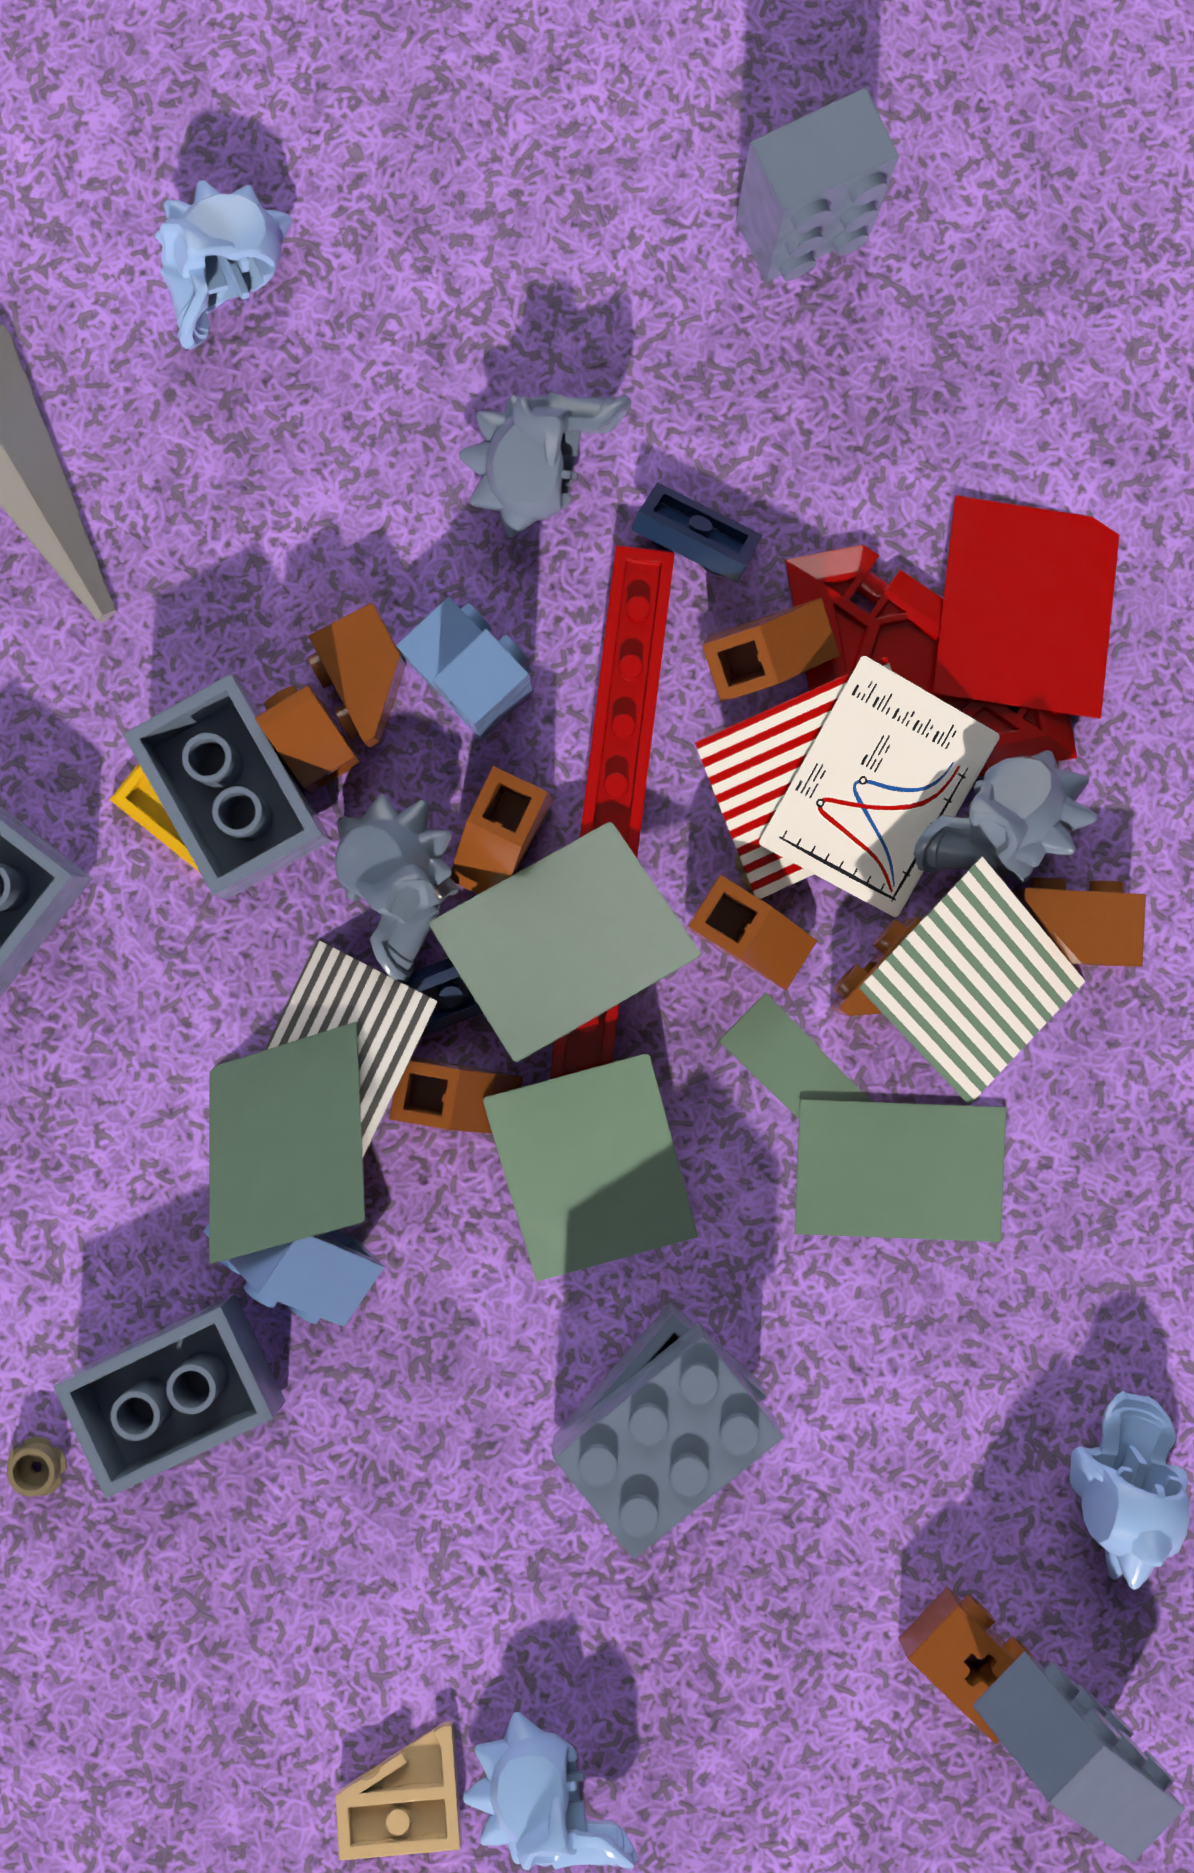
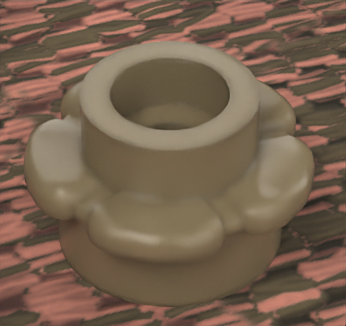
(23, 1476)

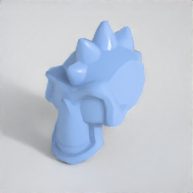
(217, 253)
(1128, 1491)
(537, 1803)

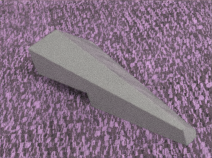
(37, 489)

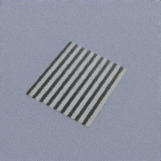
(388, 1017)

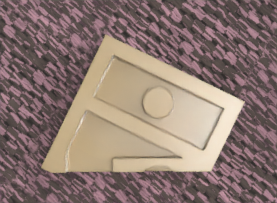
(403, 1802)

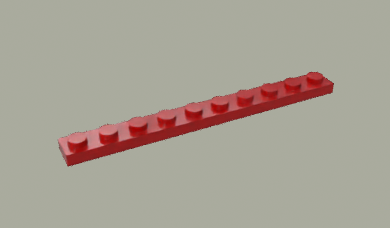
(621, 743)

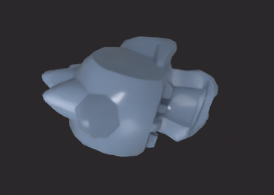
(531, 453)
(1014, 820)
(399, 874)

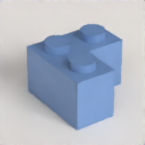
(468, 665)
(312, 1276)

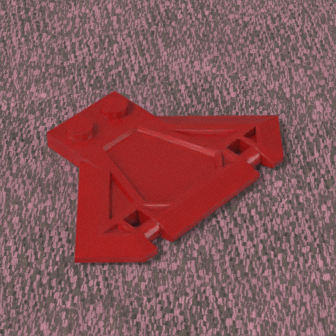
(907, 631)

